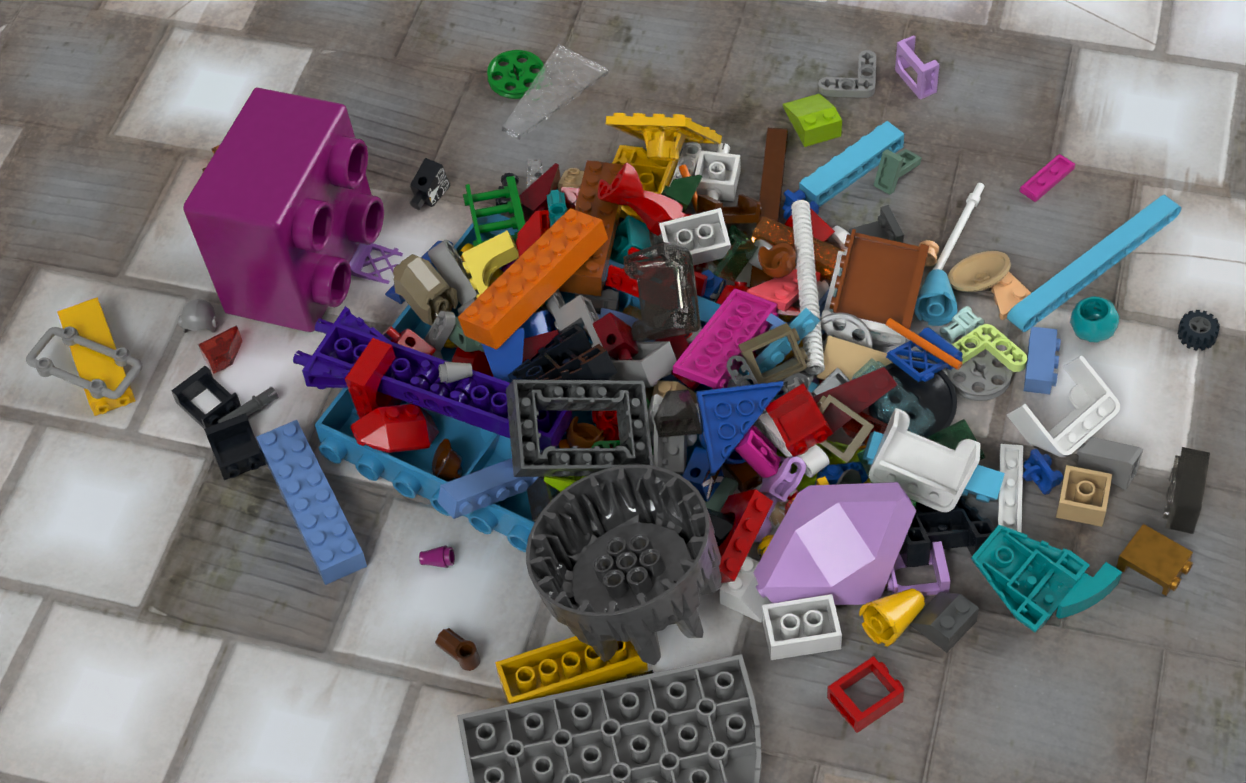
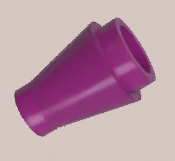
(438, 557)

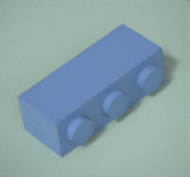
(1041, 360)

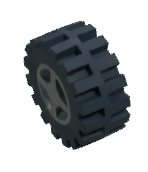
(1198, 330)

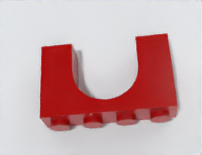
(366, 377)
(749, 512)

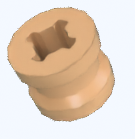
(932, 252)

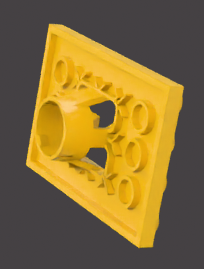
(663, 134)

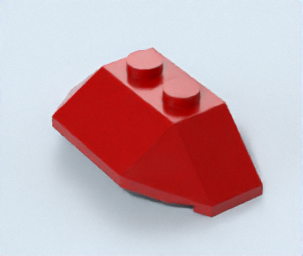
(532, 230)
(396, 428)

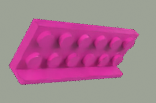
(735, 322)

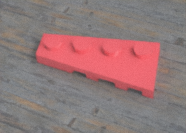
(780, 291)

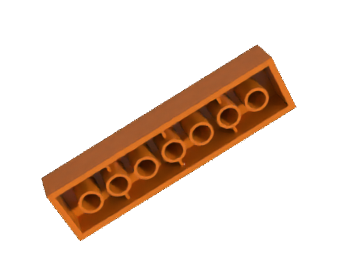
(533, 278)

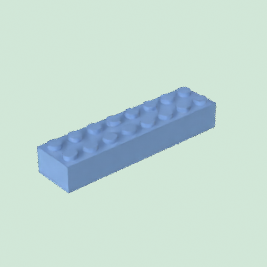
(311, 502)

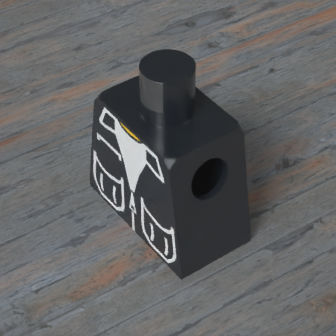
(428, 184)

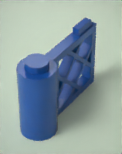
(929, 368)

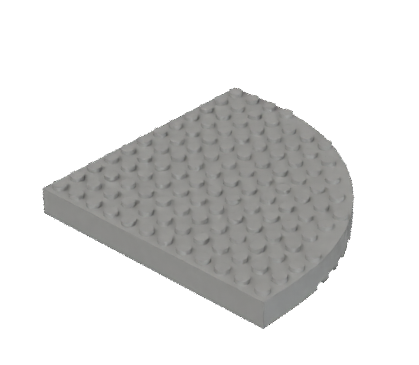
(643, 729)

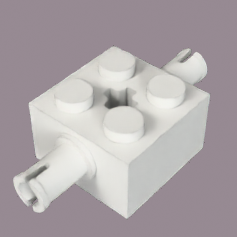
(719, 173)

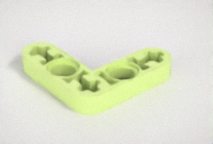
(984, 342)

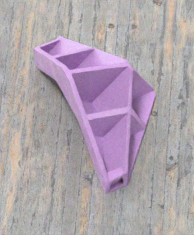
(836, 543)

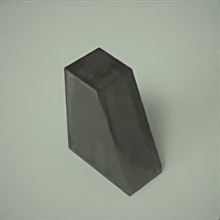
(677, 415)

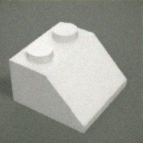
(742, 593)

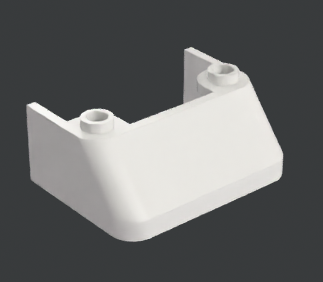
(1093, 405)

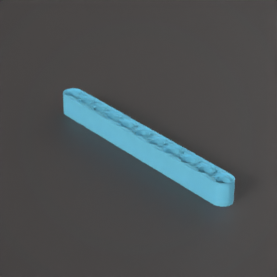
(1093, 263)

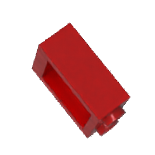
(846, 707)

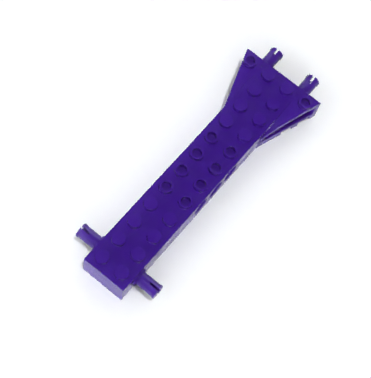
(416, 379)

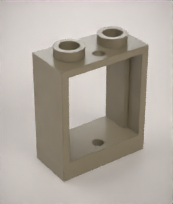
(781, 371)
(859, 438)

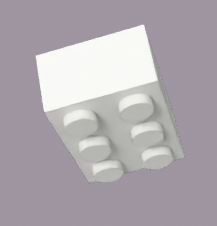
(700, 233)
(801, 627)

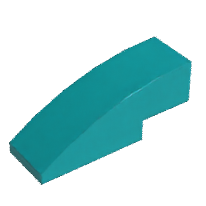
(1089, 591)

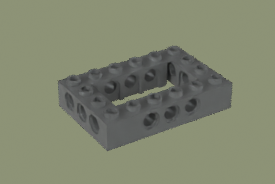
(530, 396)

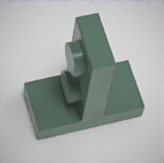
(893, 167)

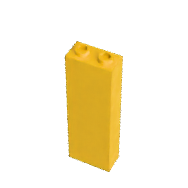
(92, 324)

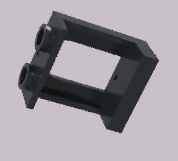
(196, 385)

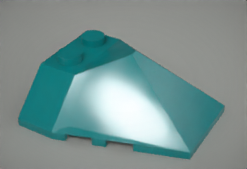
(1028, 574)

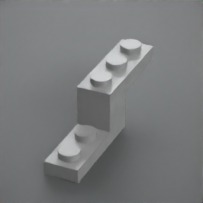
(577, 311)

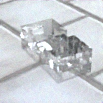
(534, 171)

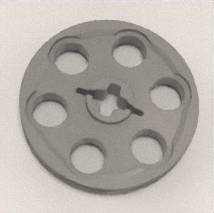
(852, 323)
(976, 379)

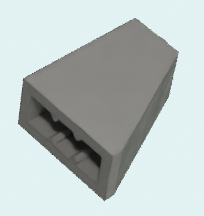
(1111, 458)

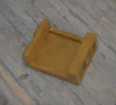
(1156, 558)

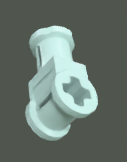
(961, 325)

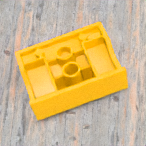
(652, 173)

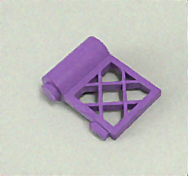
(360, 258)

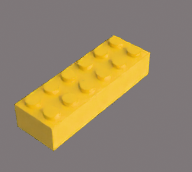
(564, 668)

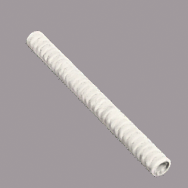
(807, 283)

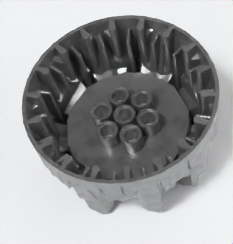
(625, 558)

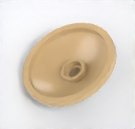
(979, 271)

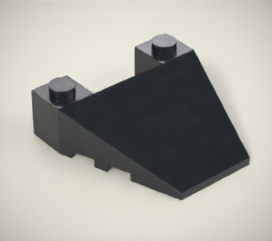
(567, 359)
(954, 528)

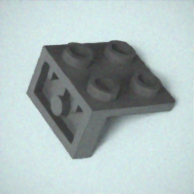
(885, 227)

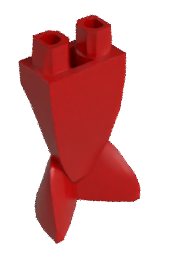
(650, 206)

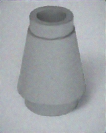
(454, 371)

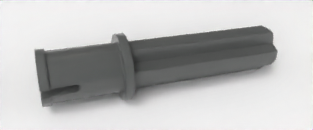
(255, 404)

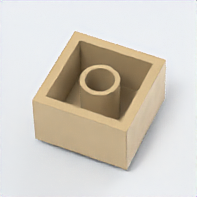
(1084, 495)

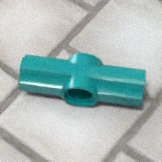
(556, 205)

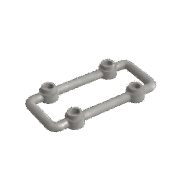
(96, 387)

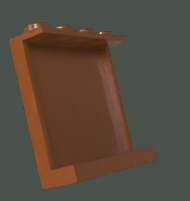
(879, 279)

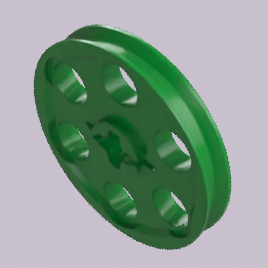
(507, 72)

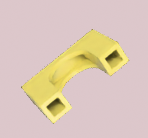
(487, 258)

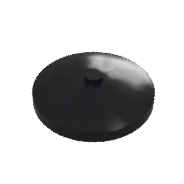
(935, 394)

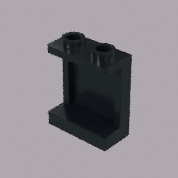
(235, 446)

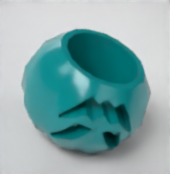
(1094, 319)

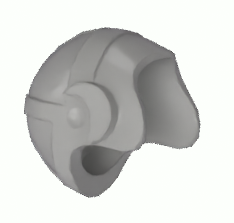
(198, 315)

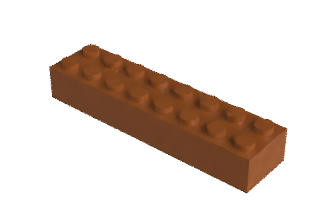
(591, 275)

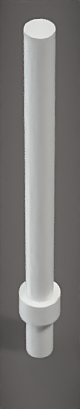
(972, 201)

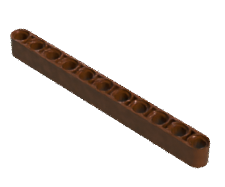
(771, 185)

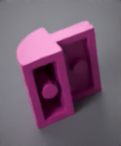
(759, 453)

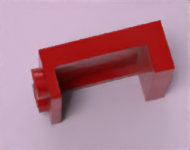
(799, 420)

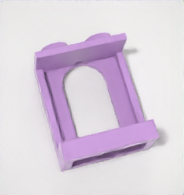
(927, 73)
(939, 563)

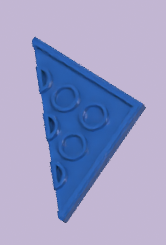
(729, 415)

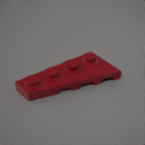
(856, 395)

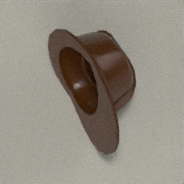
(446, 462)

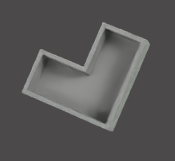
(649, 365)

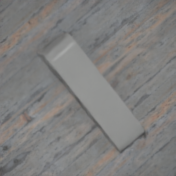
(451, 269)

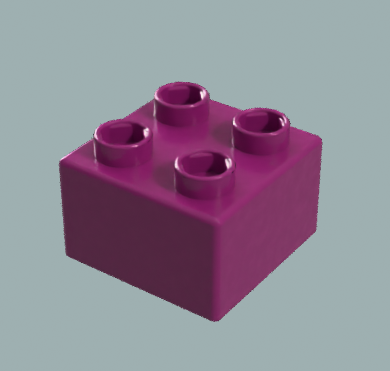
(284, 209)

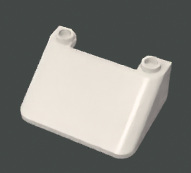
(923, 467)

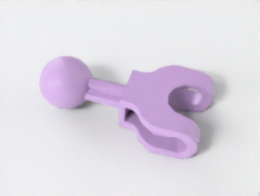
(779, 488)

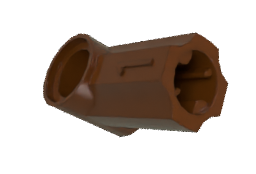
(458, 648)

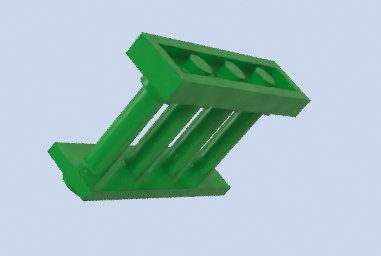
(512, 206)

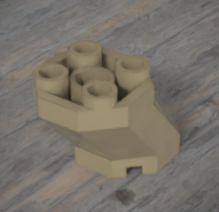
(423, 288)

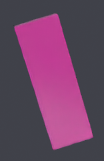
(1047, 177)

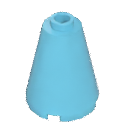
(936, 299)

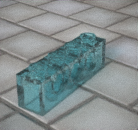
(908, 402)

